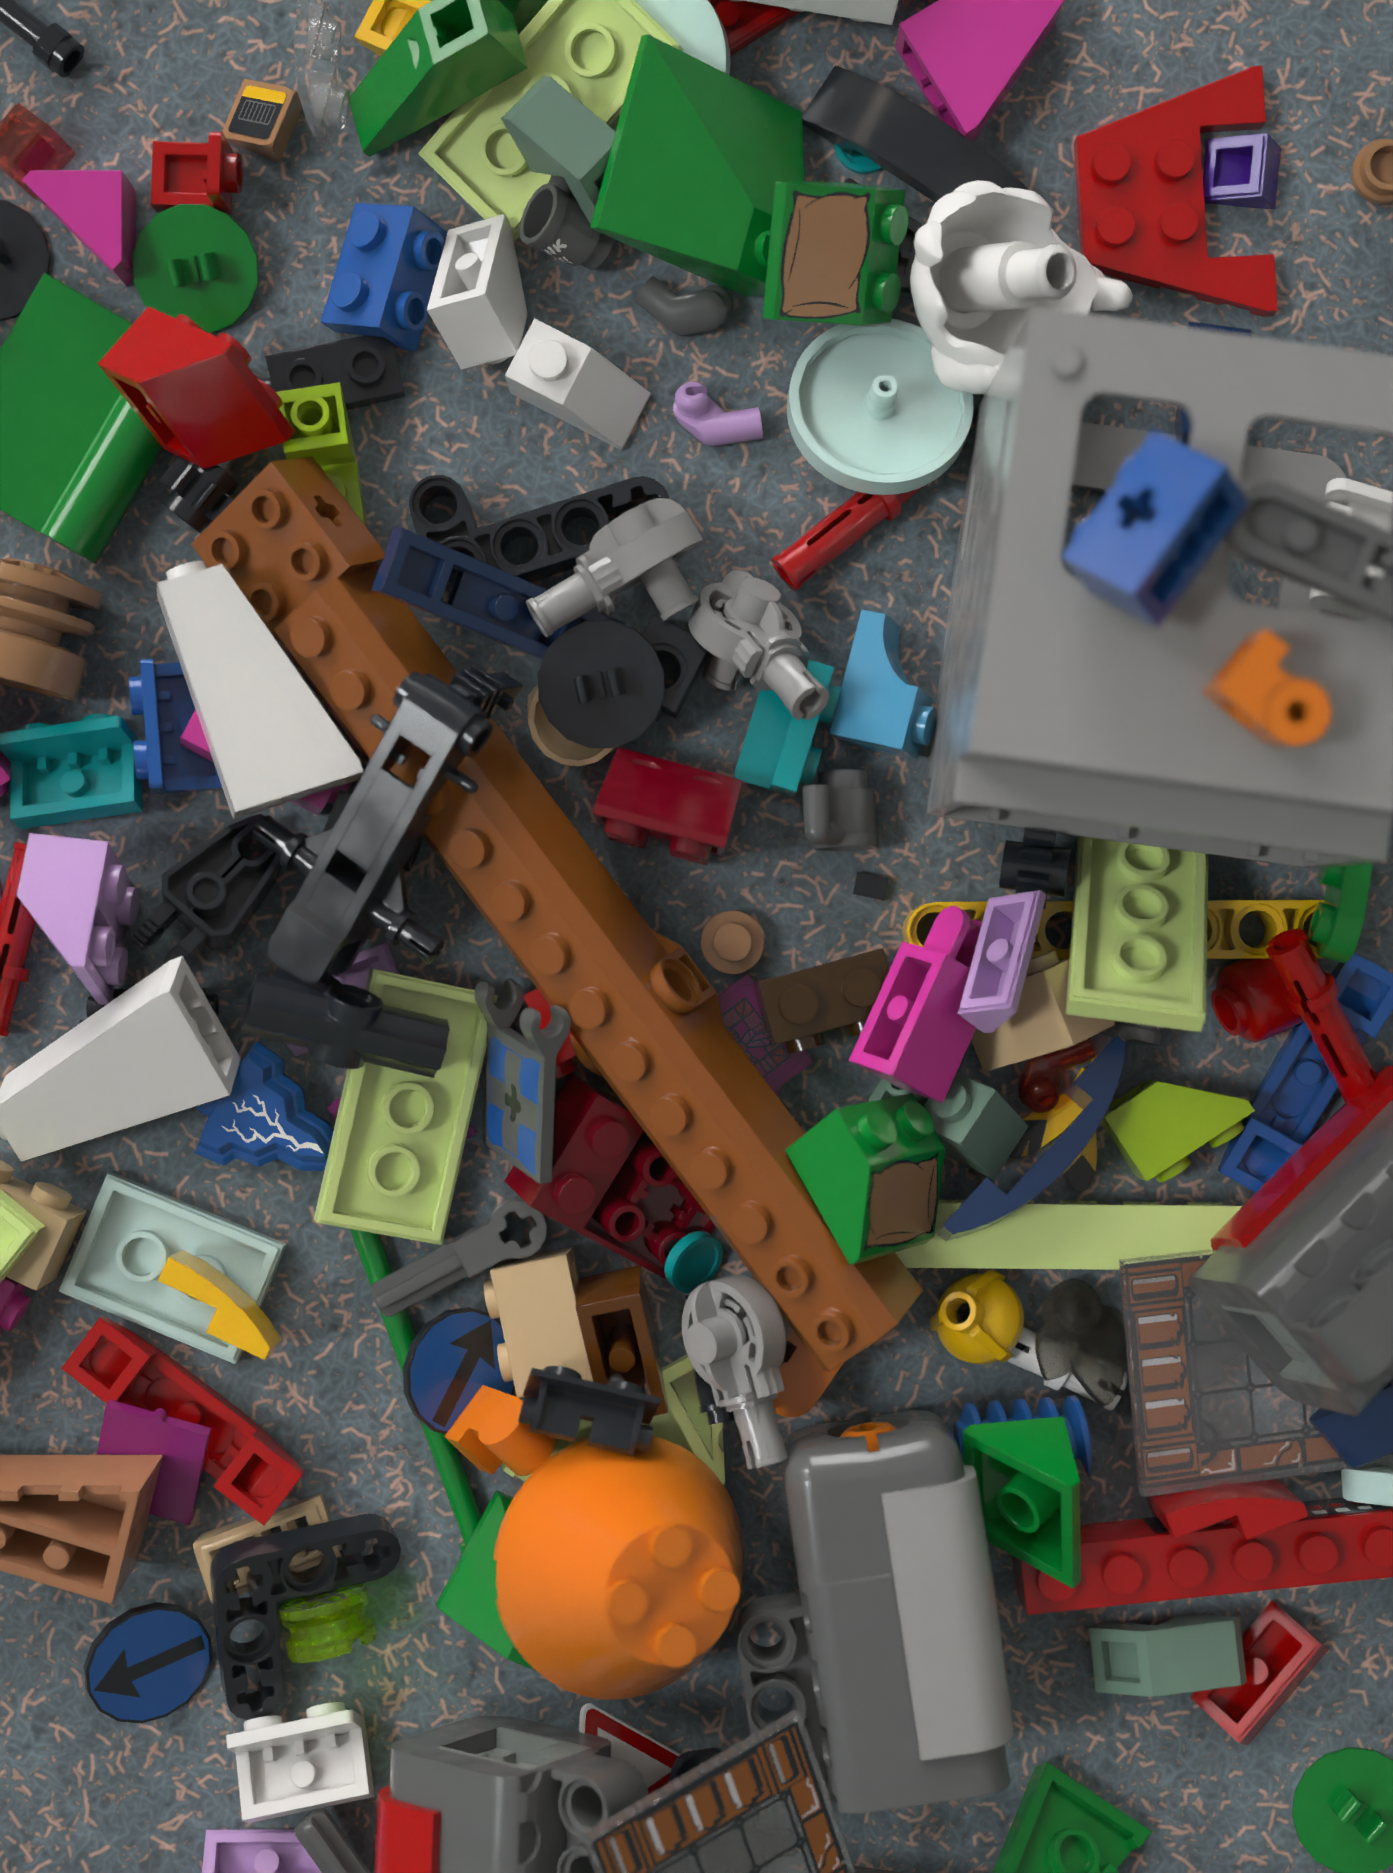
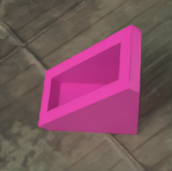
(96, 209)

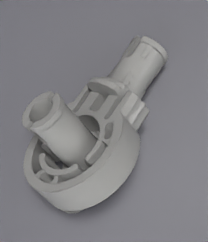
(621, 554)
(755, 638)
(740, 1358)

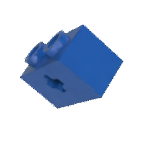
(1155, 528)

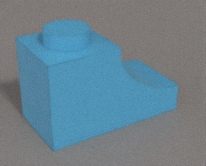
(876, 701)

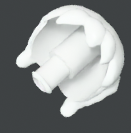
(983, 268)

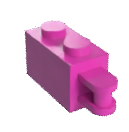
(915, 1024)

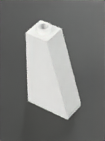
(252, 703)
(121, 1067)

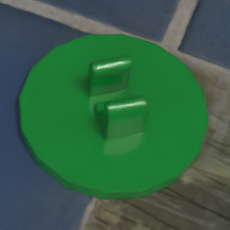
(196, 266)
(1347, 1810)

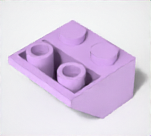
(82, 906)

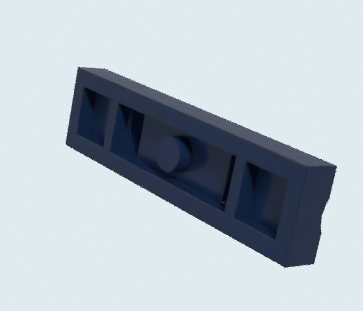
(482, 596)

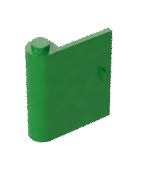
(66, 432)

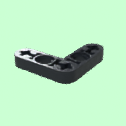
(274, 1582)

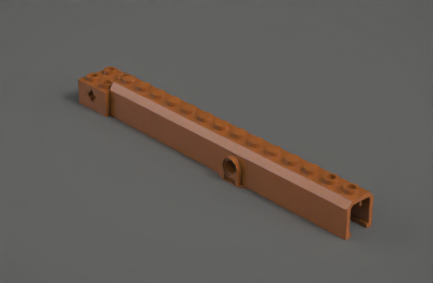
(631, 994)

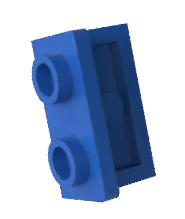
(385, 274)
(167, 708)

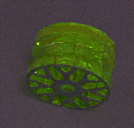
(327, 1623)

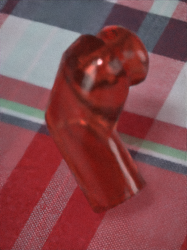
(1044, 1073)

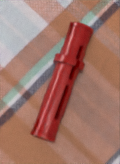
(836, 534)
(19, 940)
(1314, 997)

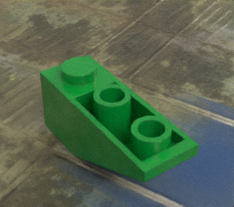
(433, 67)

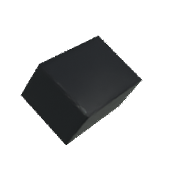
(870, 886)

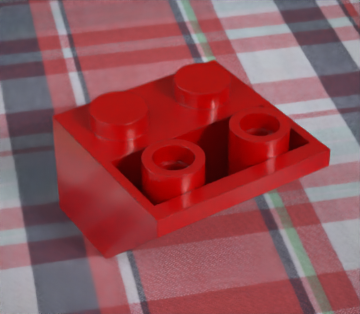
(194, 390)

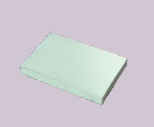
(129, 1243)

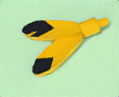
(1047, 1126)

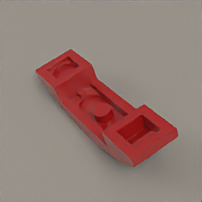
(240, 1454)

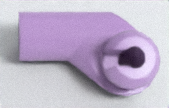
(710, 422)

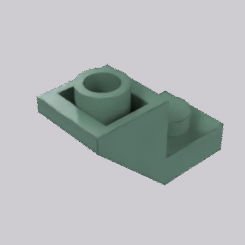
(562, 139)
(1169, 1657)

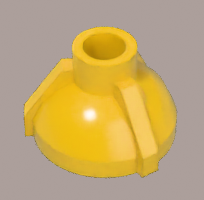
(993, 1321)

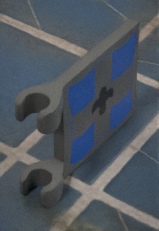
(520, 1079)

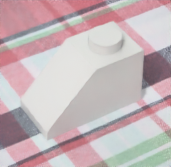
(479, 293)
(576, 384)

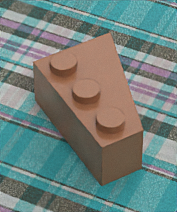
(75, 1519)

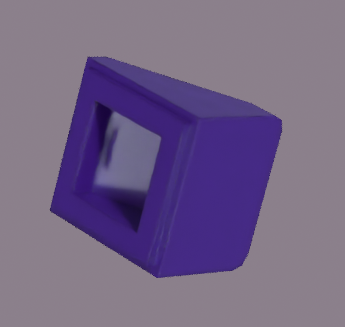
(1242, 171)

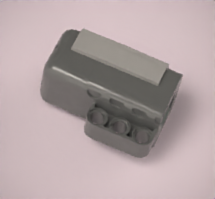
(893, 1617)

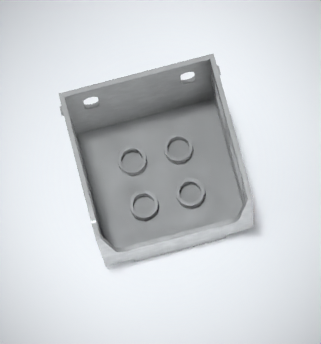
(1098, 720)

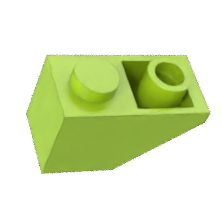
(1165, 1122)

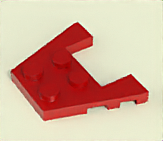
(1146, 196)

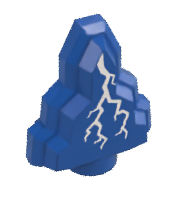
(264, 1118)

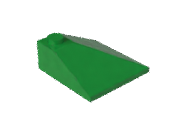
(698, 168)

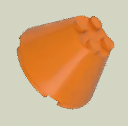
(618, 1568)

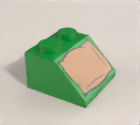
(834, 253)
(874, 1175)

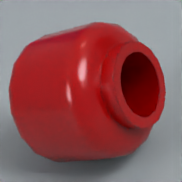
(1252, 1000)

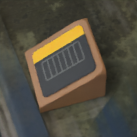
(263, 118)

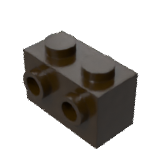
(821, 998)

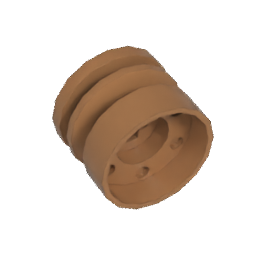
(32, 625)

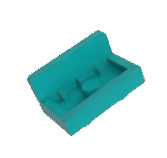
(778, 746)
(72, 771)

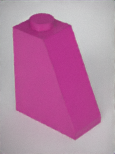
(972, 54)

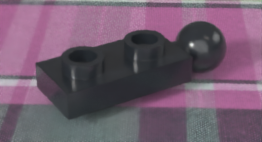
(361, 364)

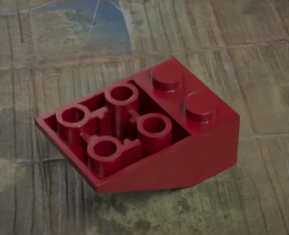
(667, 804)
(611, 1180)

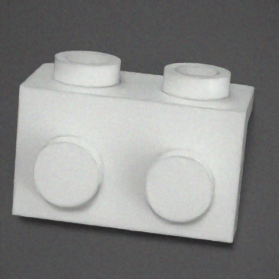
(301, 1762)

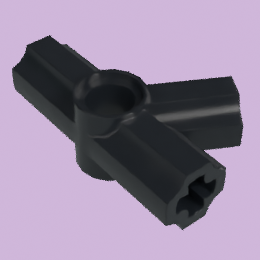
(344, 1024)

